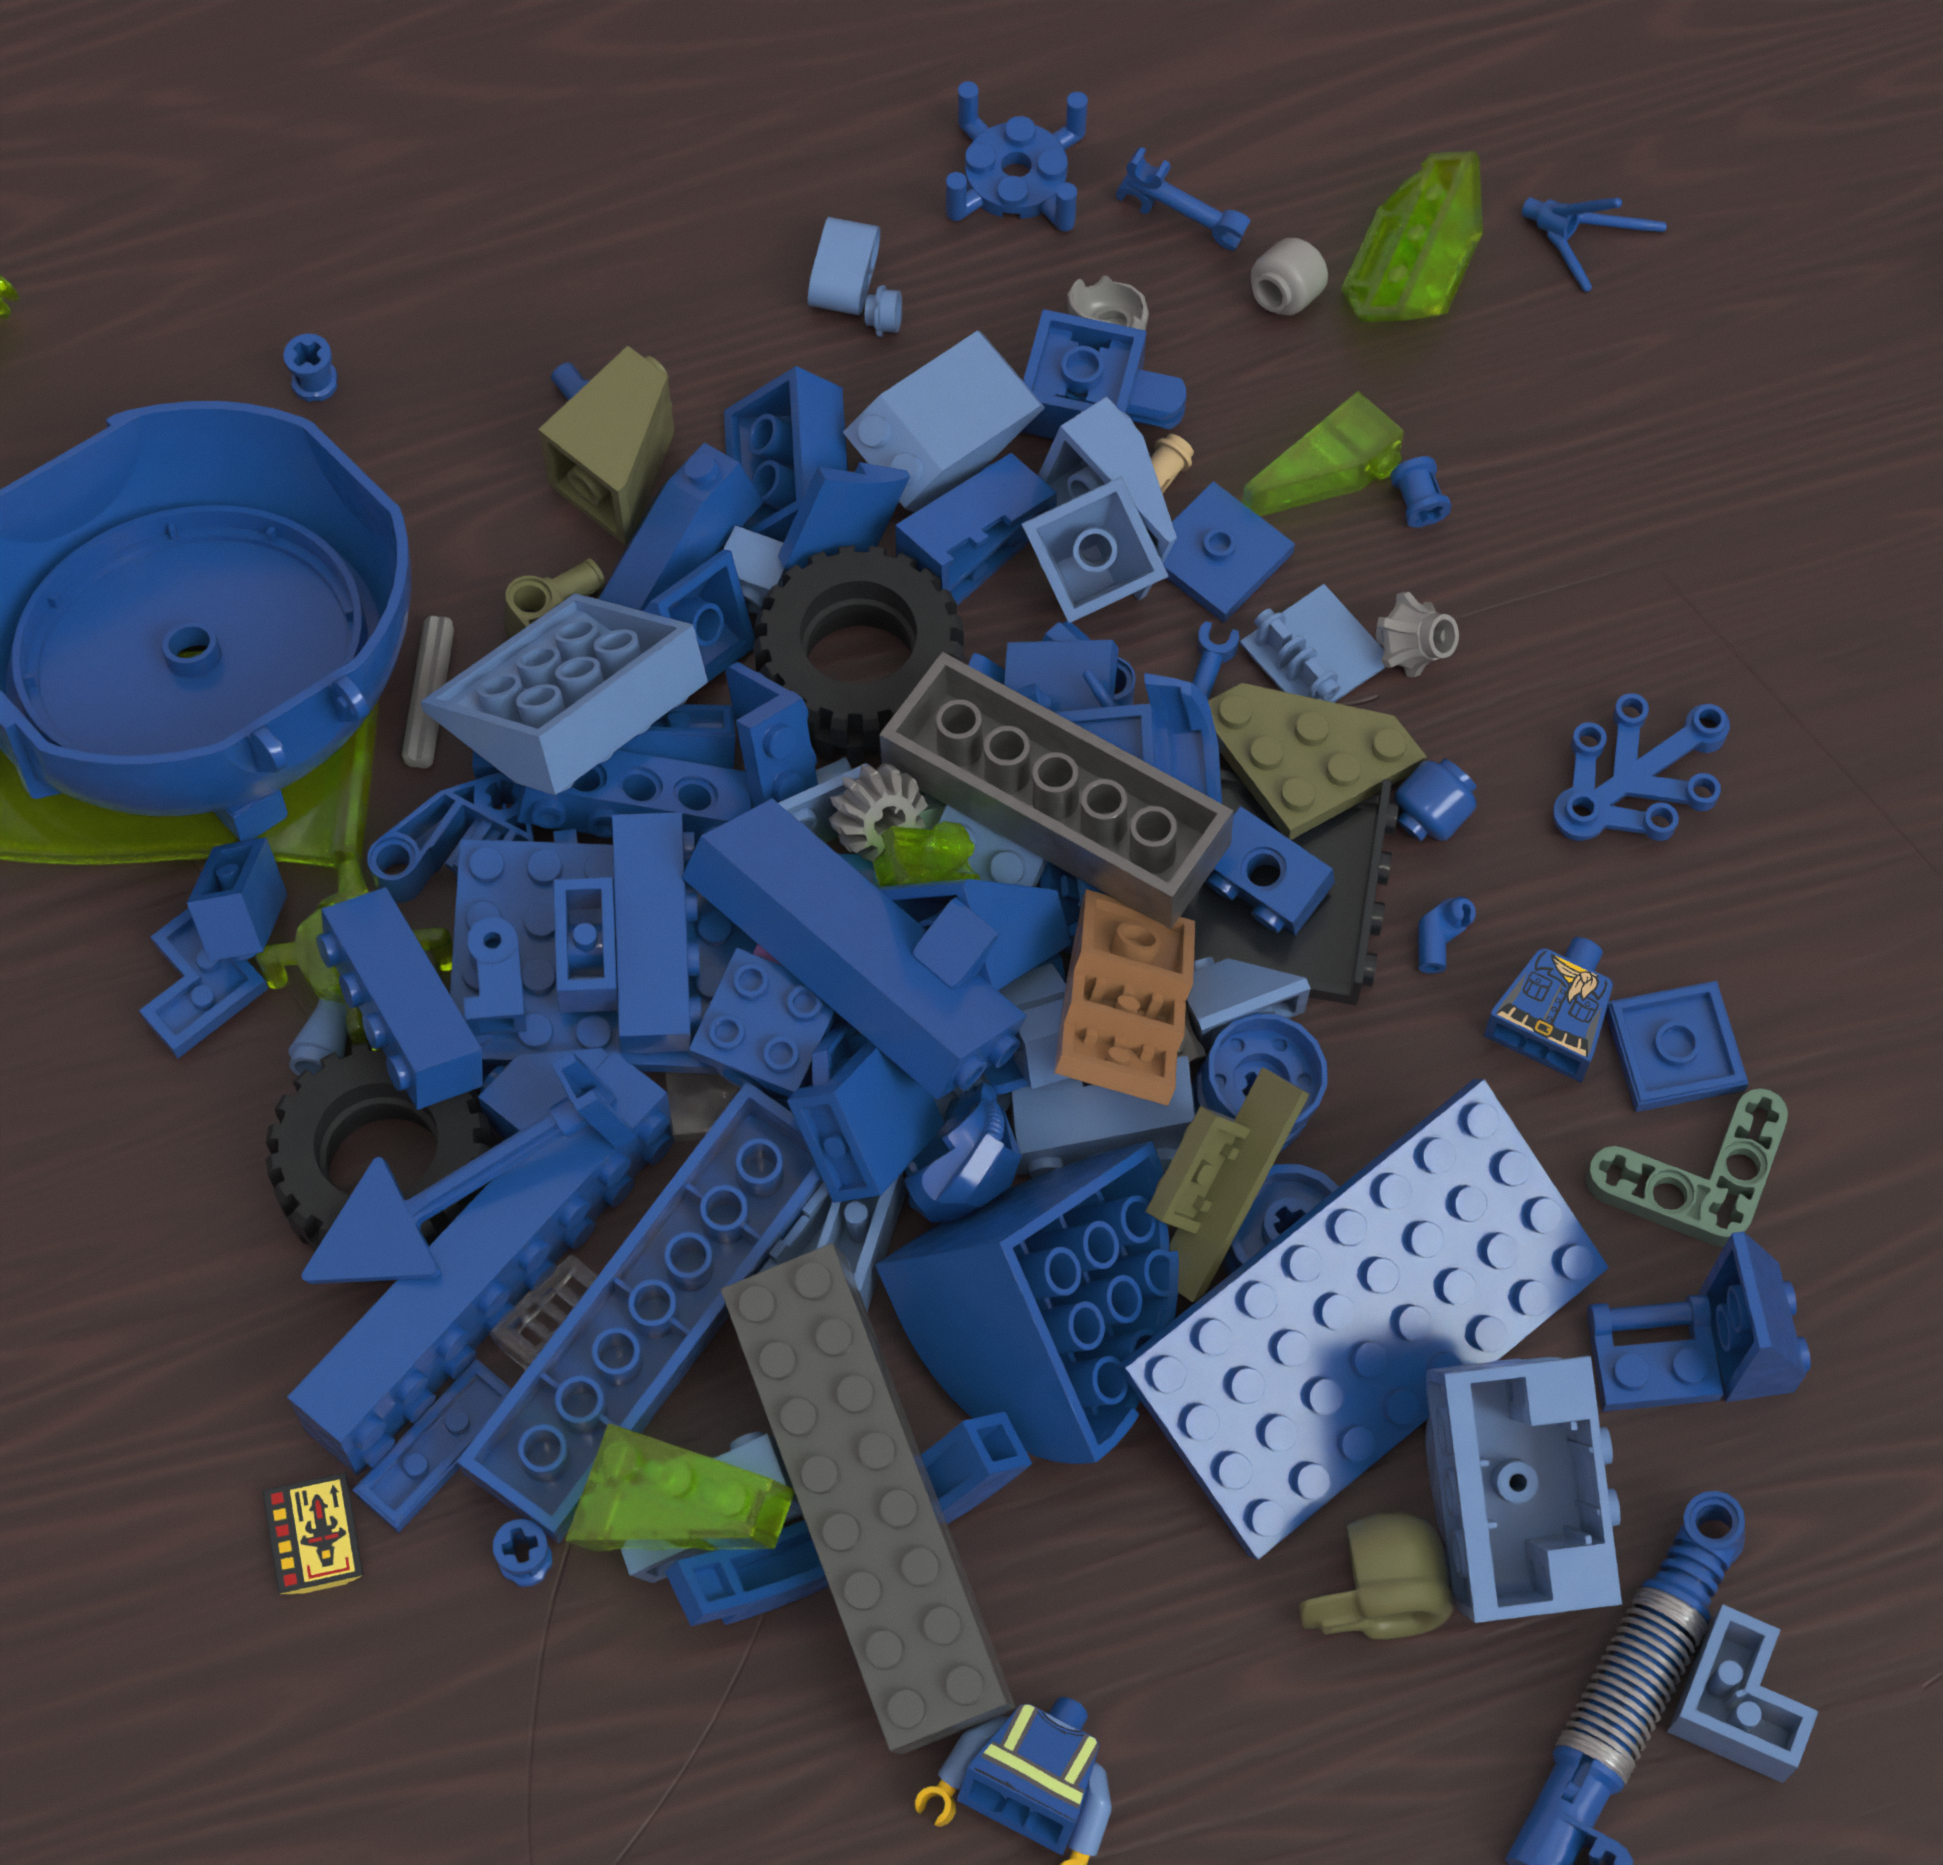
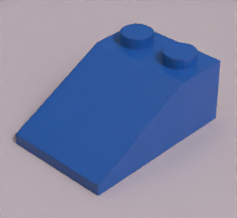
(1754, 1323)

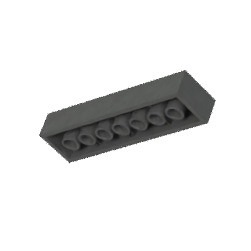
(867, 1500)

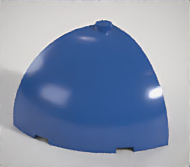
(1044, 1300)

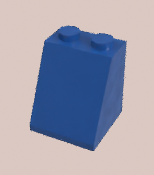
(1024, 916)

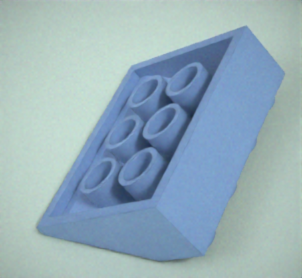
(570, 690)

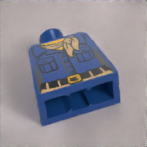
(1555, 1009)

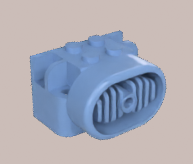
(1550, 1531)

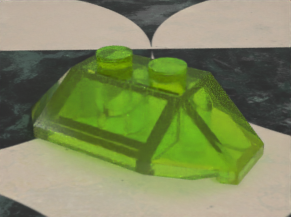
(1419, 242)

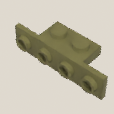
(1220, 1175)

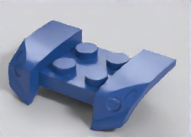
(1168, 733)

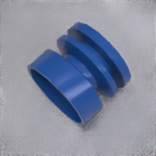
(1246, 1048)

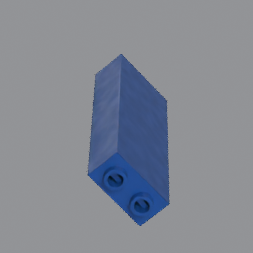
(851, 948)

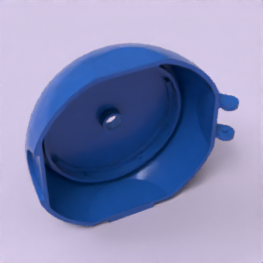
(178, 536)

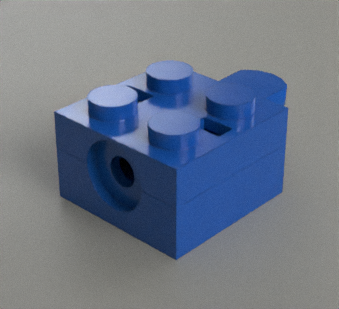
(1087, 359)

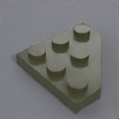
(1309, 754)

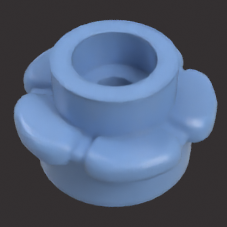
(884, 310)

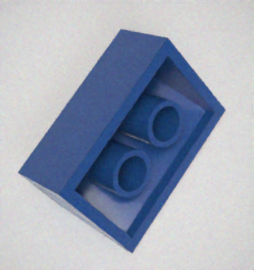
(782, 439)

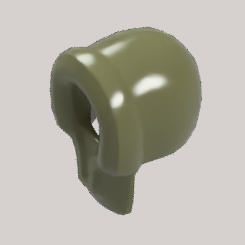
(1397, 1579)

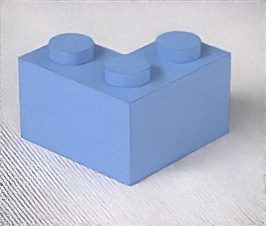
(1729, 1709)

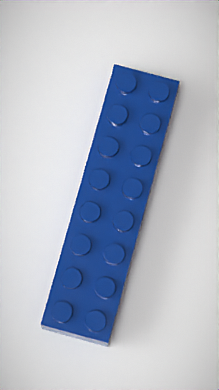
(487, 1263)
(646, 1311)

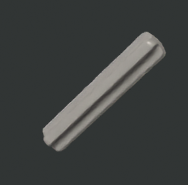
(429, 676)

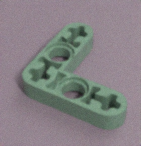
(1700, 1195)

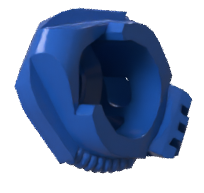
(966, 1160)

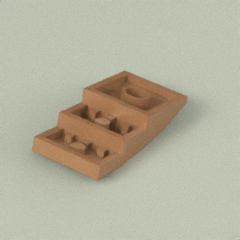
(1125, 999)

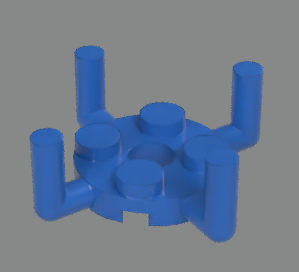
(1009, 143)

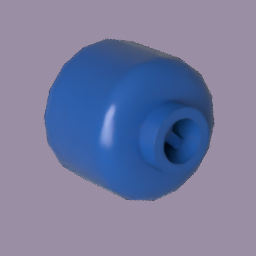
(1435, 800)

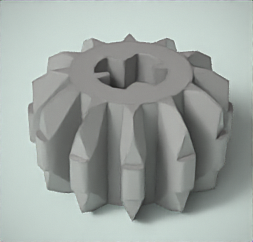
(873, 805)

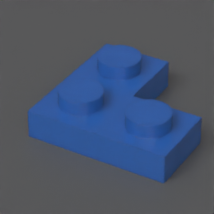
(206, 992)

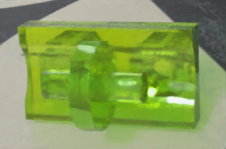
(925, 855)

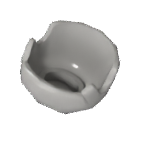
(1108, 303)

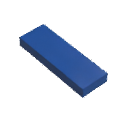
(431, 1447)

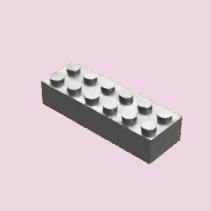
(1057, 789)

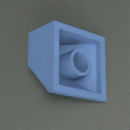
(1095, 549)
(1238, 989)

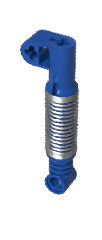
(1597, 1753)

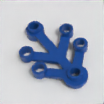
(1638, 777)

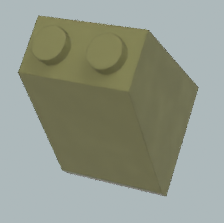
(611, 442)

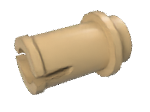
(1171, 457)

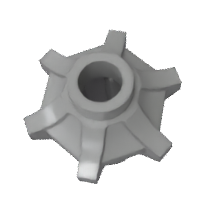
(1415, 635)

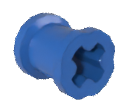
(309, 362)
(1420, 491)
(539, 1554)

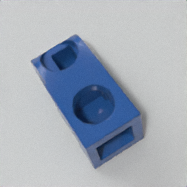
(497, 961)

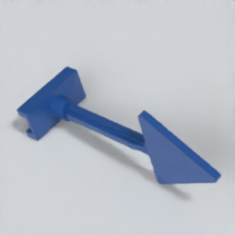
(380, 1230)

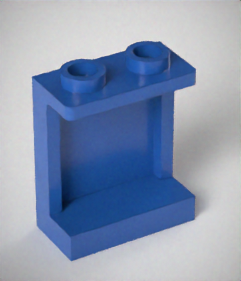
(865, 1123)

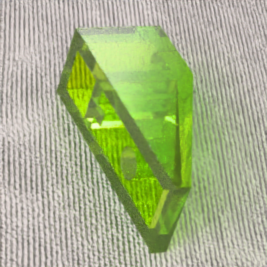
(1330, 460)

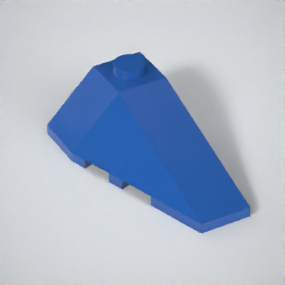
(682, 527)

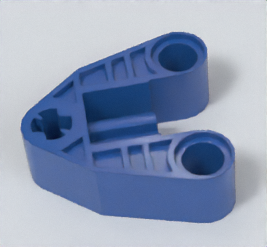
(436, 827)

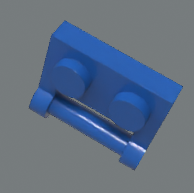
(1655, 1371)

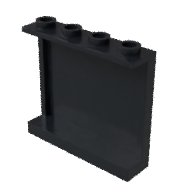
(1336, 936)

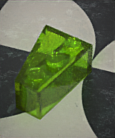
(670, 1497)

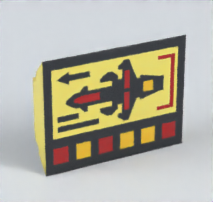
(312, 1534)

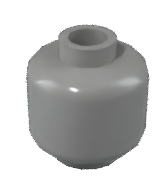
(1288, 276)

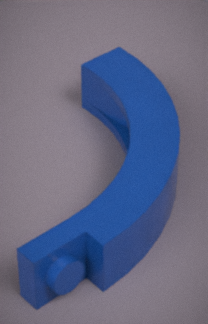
(743, 1583)

